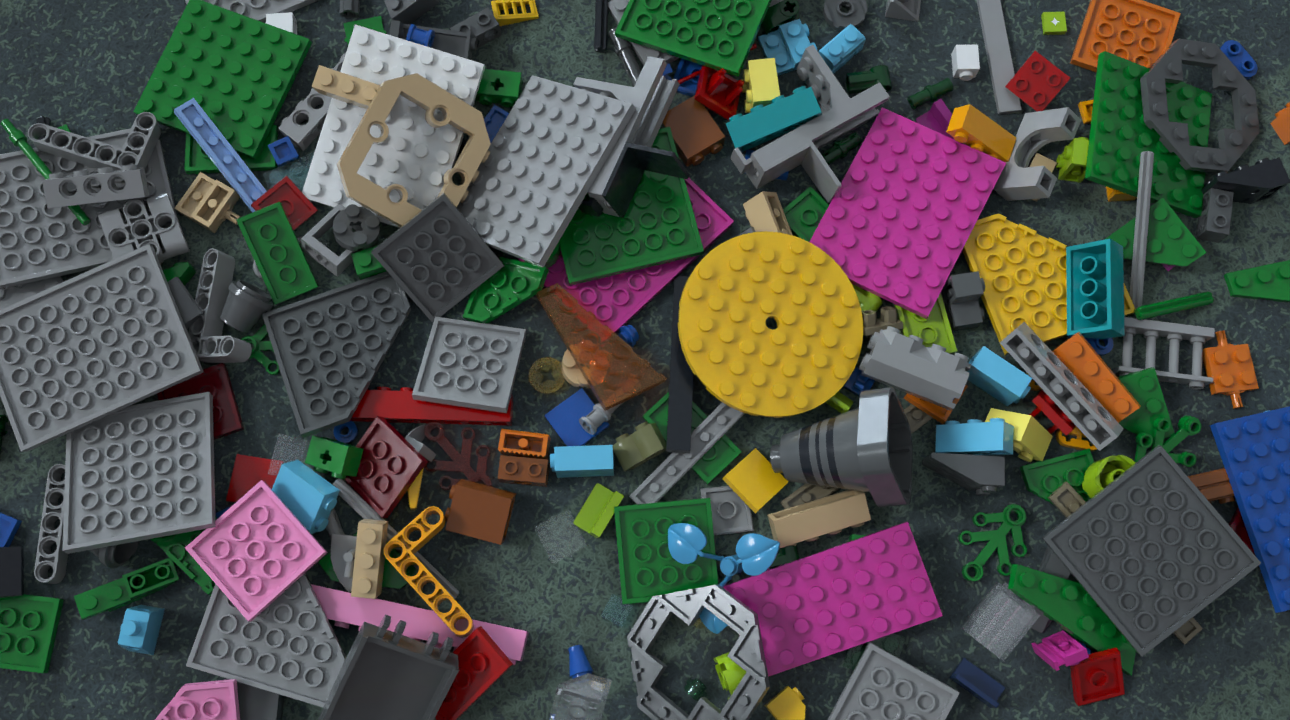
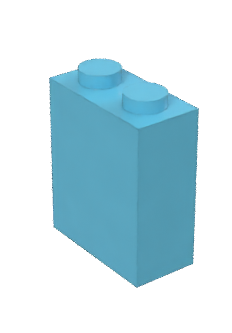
(998, 377)
(583, 461)
(306, 494)

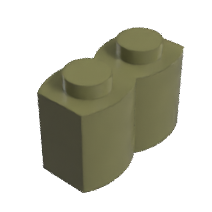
(640, 446)

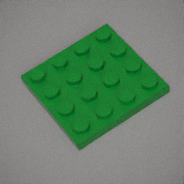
(644, 552)

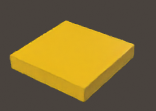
(755, 480)

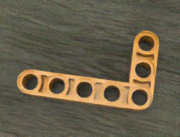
(424, 576)

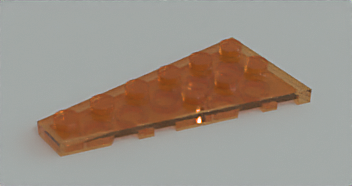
(601, 355)

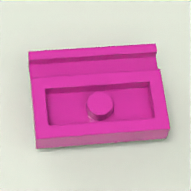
(1060, 650)

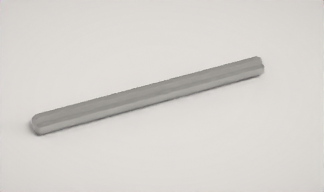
(1141, 227)
(367, 512)

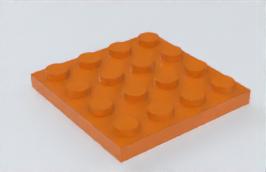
(1126, 29)

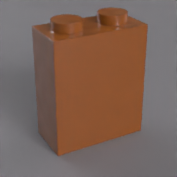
(693, 131)
(479, 511)

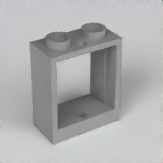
(321, 253)

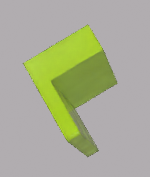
(597, 510)

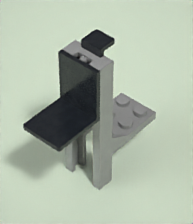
(633, 150)

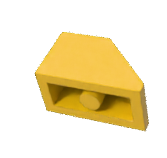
(787, 705)

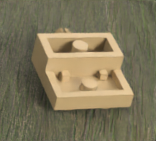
(208, 203)

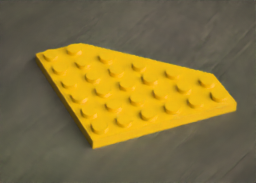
(1022, 278)

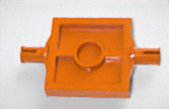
(1230, 369)

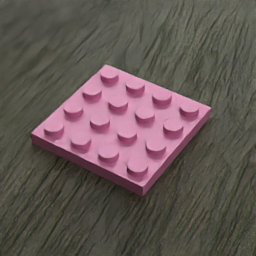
(256, 550)

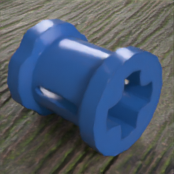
(420, 36)

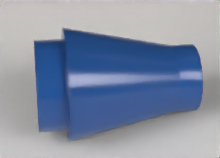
(578, 662)

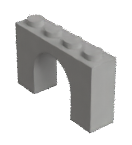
(1035, 131)

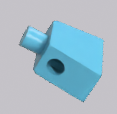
(141, 629)

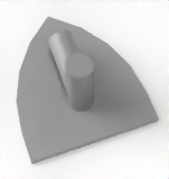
(343, 558)

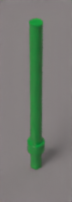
(20, 140)

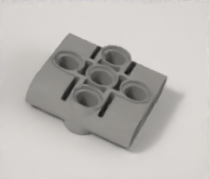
(162, 213)

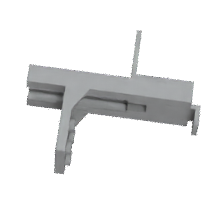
(802, 144)

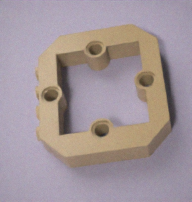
(429, 97)

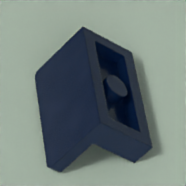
(977, 683)

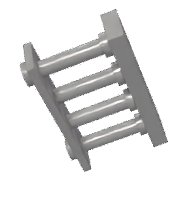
(1174, 333)

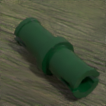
(930, 93)
(841, 148)

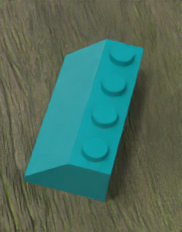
(774, 119)
(1095, 289)

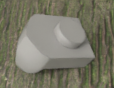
(415, 438)

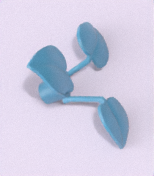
(753, 556)

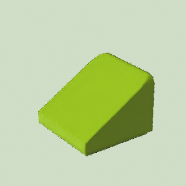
(840, 402)

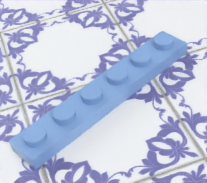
(220, 152)

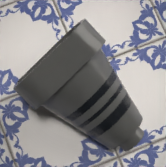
(854, 450)

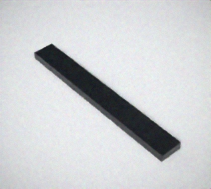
(679, 385)

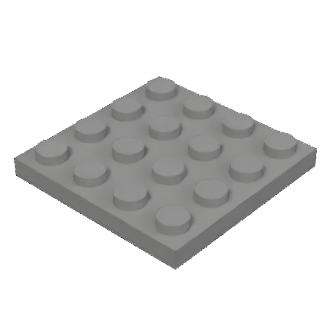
(470, 364)
(892, 690)

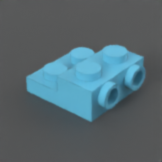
(786, 45)

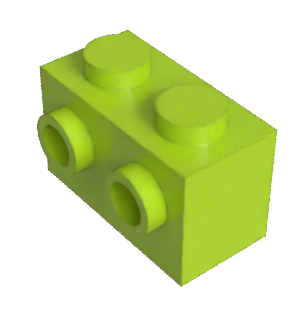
(1073, 160)

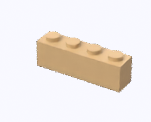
(819, 517)

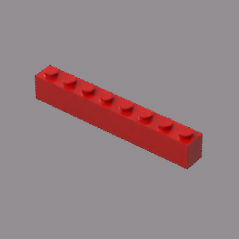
(401, 408)

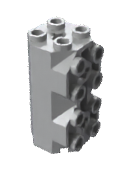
(914, 368)

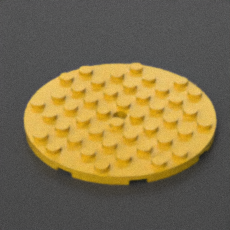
(727, 333)

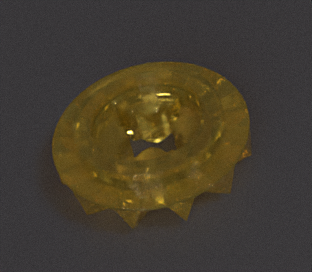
(536, 378)

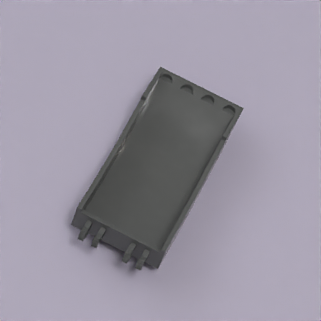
(391, 676)

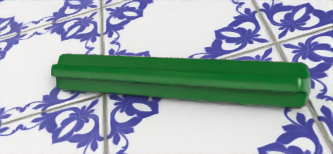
(1173, 305)

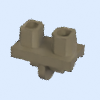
(872, 325)

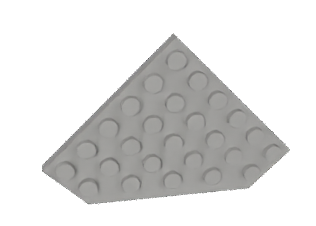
(280, 651)

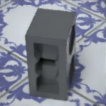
(482, 25)
(1215, 216)

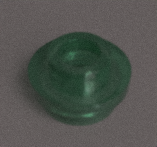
(695, 688)

